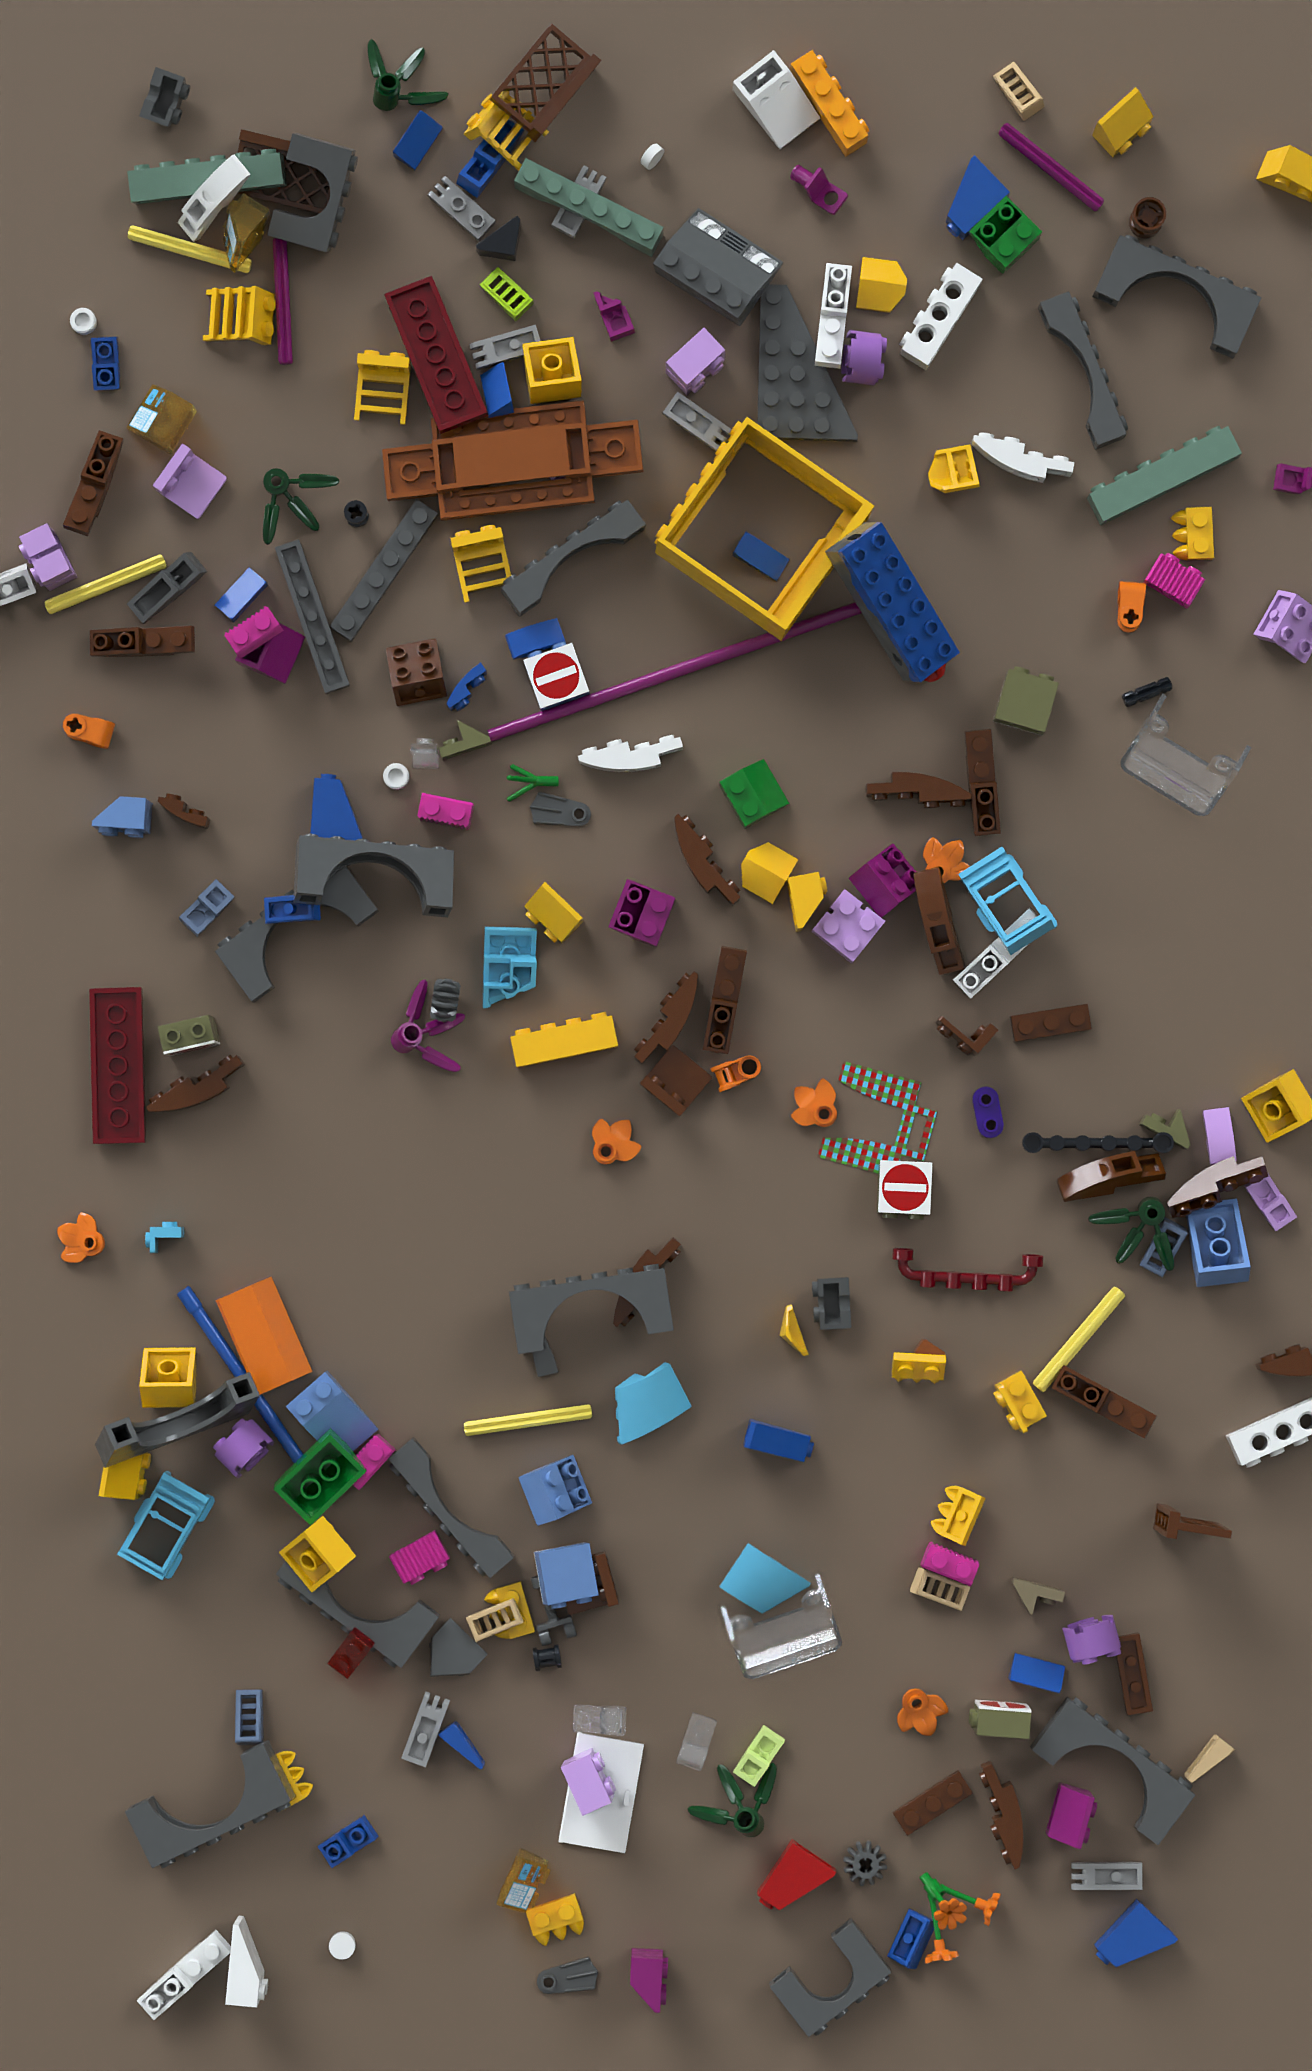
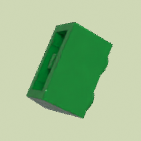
(1005, 234)

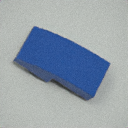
(105, 363)
(534, 638)
(460, 694)
(348, 1841)

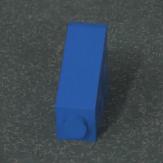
(974, 198)
(332, 810)
(778, 1441)
(1133, 1936)

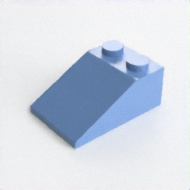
(1218, 1245)
(329, 1406)

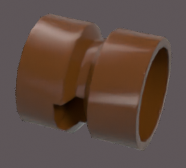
(1147, 217)

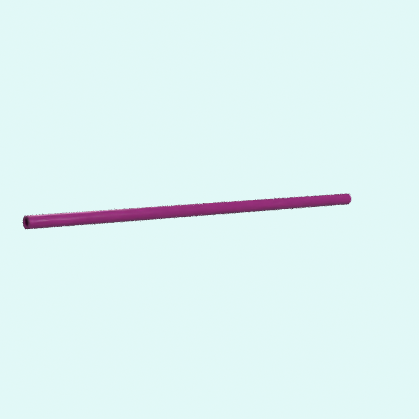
(670, 673)

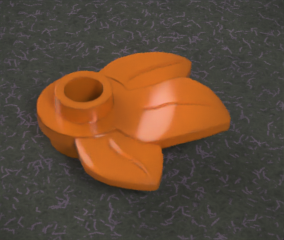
(945, 857)
(812, 1101)
(616, 1138)
(77, 1237)
(923, 1715)

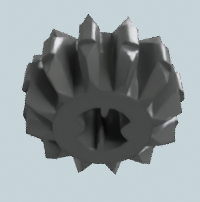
(445, 1000)
(855, 1865)

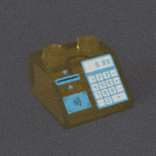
(243, 229)
(162, 418)
(522, 1882)

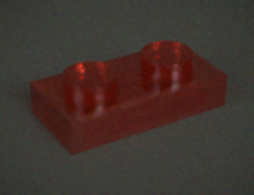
(351, 1653)

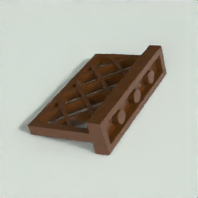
(562, 95)
(261, 142)
(1169, 1521)

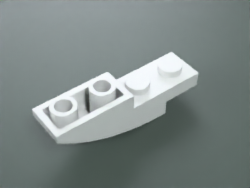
(212, 197)
(833, 315)
(1010, 457)
(619, 758)
(990, 961)
(184, 1974)

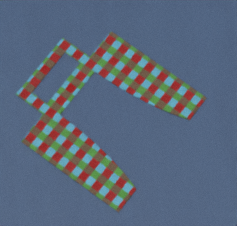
(890, 1090)

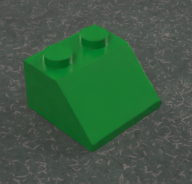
(753, 793)

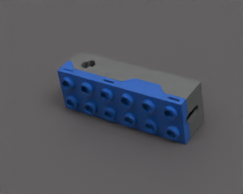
(893, 603)

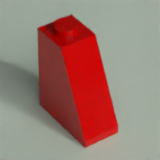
(793, 1876)

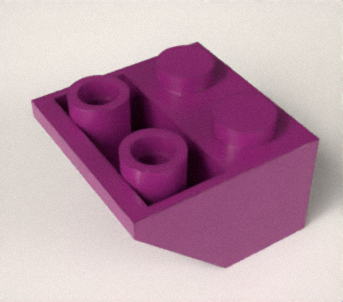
(275, 656)
(885, 880)
(642, 913)
(1071, 1815)
(646, 1976)

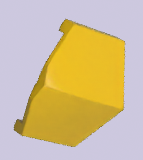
(880, 285)
(953, 470)
(766, 871)
(791, 1332)

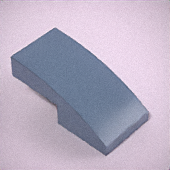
(206, 908)

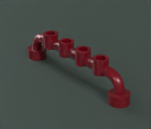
(978, 1280)

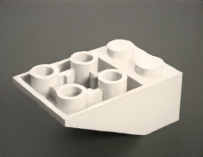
(775, 100)

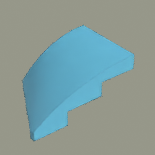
(508, 962)
(648, 1402)
(761, 1580)

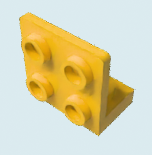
(1020, 1402)

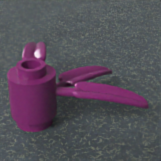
(410, 1035)

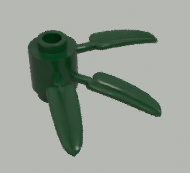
(388, 86)
(295, 503)
(1135, 1235)
(735, 1796)

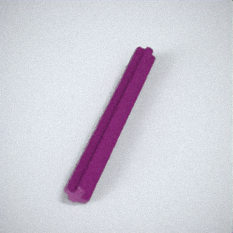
(1051, 167)
(282, 300)

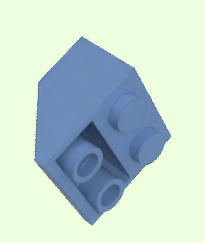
(125, 815)
(555, 1490)

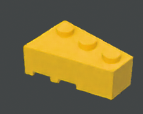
(1288, 171)

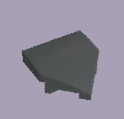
(454, 1651)

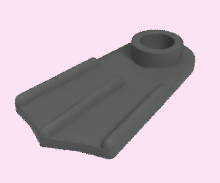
(558, 811)
(569, 1977)

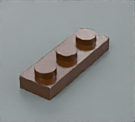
(1050, 1022)
(1133, 1675)
(932, 1802)

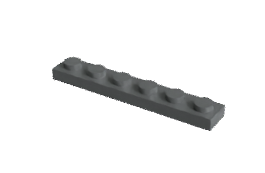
(384, 570)
(312, 616)

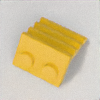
(490, 122)
(253, 314)
(383, 369)
(475, 546)

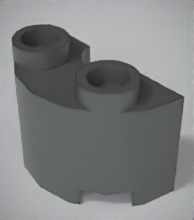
(165, 98)
(833, 1303)

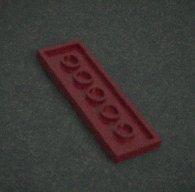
(436, 354)
(117, 1065)

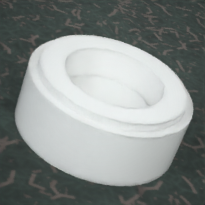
(652, 156)
(83, 321)
(396, 776)
(342, 1945)

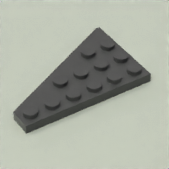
(793, 393)

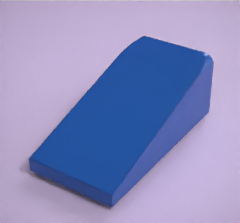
(760, 556)
(283, 910)
(457, 1738)

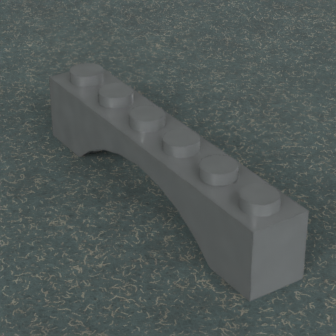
(1063, 321)
(616, 527)
(486, 1549)

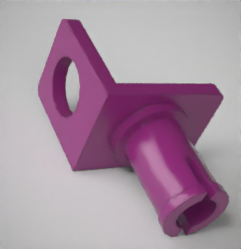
(818, 187)

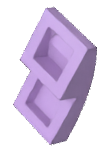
(1219, 1134)
(1271, 1203)

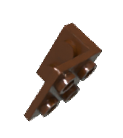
(416, 672)
(980, 1036)
(676, 1080)
(606, 1589)

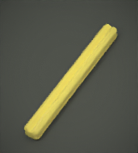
(183, 247)
(105, 584)
(1079, 1338)
(527, 1420)

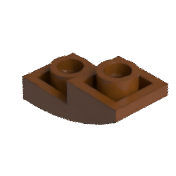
(178, 808)

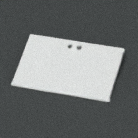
(609, 1825)

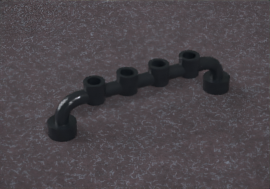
(1161, 1142)

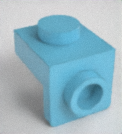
(168, 1230)

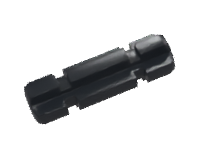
(1147, 691)

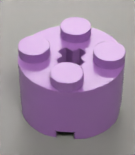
(863, 358)
(243, 1447)
(1091, 1639)

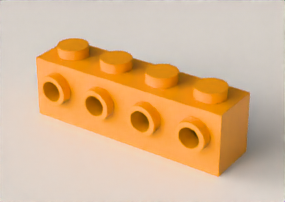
(829, 103)

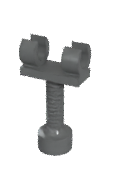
(553, 1620)

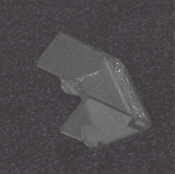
(1176, 770)
(785, 1637)

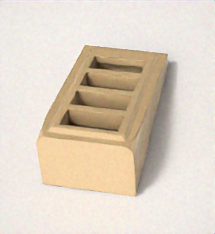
(1028, 104)
(919, 1582)
(477, 1629)
(1211, 1755)

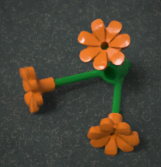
(950, 1913)

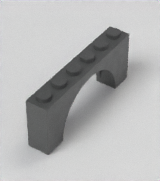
(1229, 304)
(426, 868)
(246, 951)
(643, 1289)
(129, 1439)
(392, 1637)
(1163, 1794)
(166, 1837)

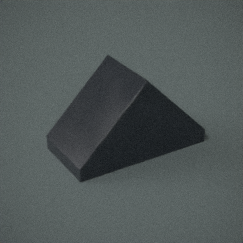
(502, 242)

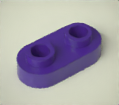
(987, 1112)

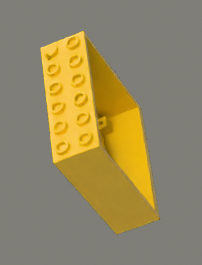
(815, 566)

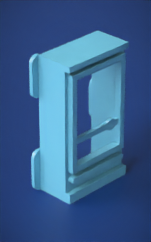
(986, 872)
(181, 1497)

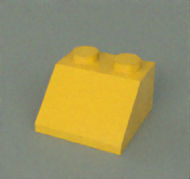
(1123, 124)
(552, 370)
(805, 896)
(553, 913)
(1279, 1105)
(168, 1377)
(125, 1478)
(317, 1554)

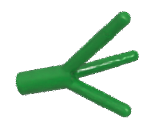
(530, 778)

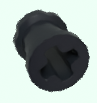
(354, 506)
(547, 1657)

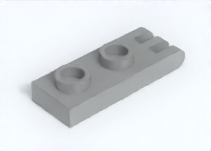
(462, 209)
(569, 222)
(503, 346)
(696, 421)
(425, 1731)
(1107, 1876)

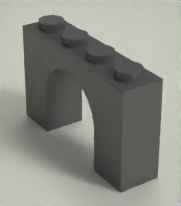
(335, 164)
(815, 2011)

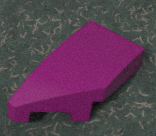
(614, 317)
(1292, 479)

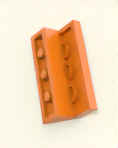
(264, 1335)

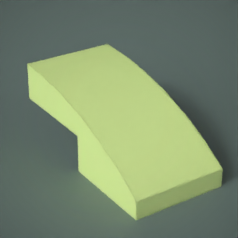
(758, 1755)

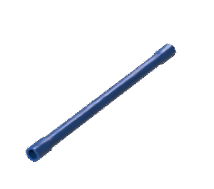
(196, 1309)

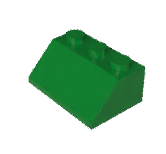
(320, 1477)

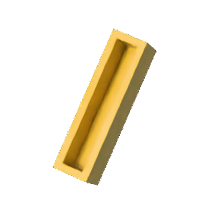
(564, 1041)

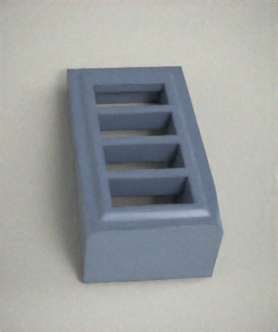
(1165, 1224)
(239, 1717)

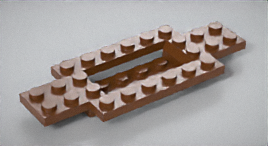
(514, 448)

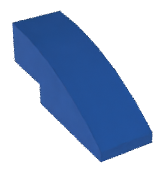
(486, 162)

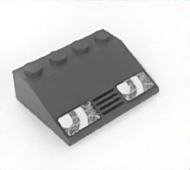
(717, 266)

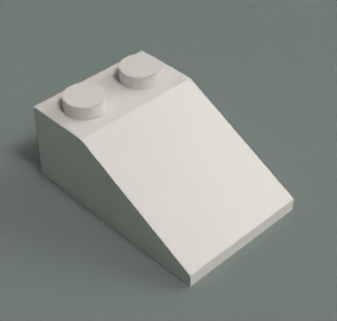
(246, 1973)

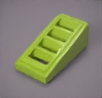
(521, 308)

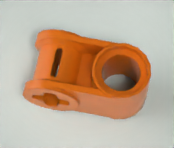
(1130, 601)
(93, 731)
(734, 1072)

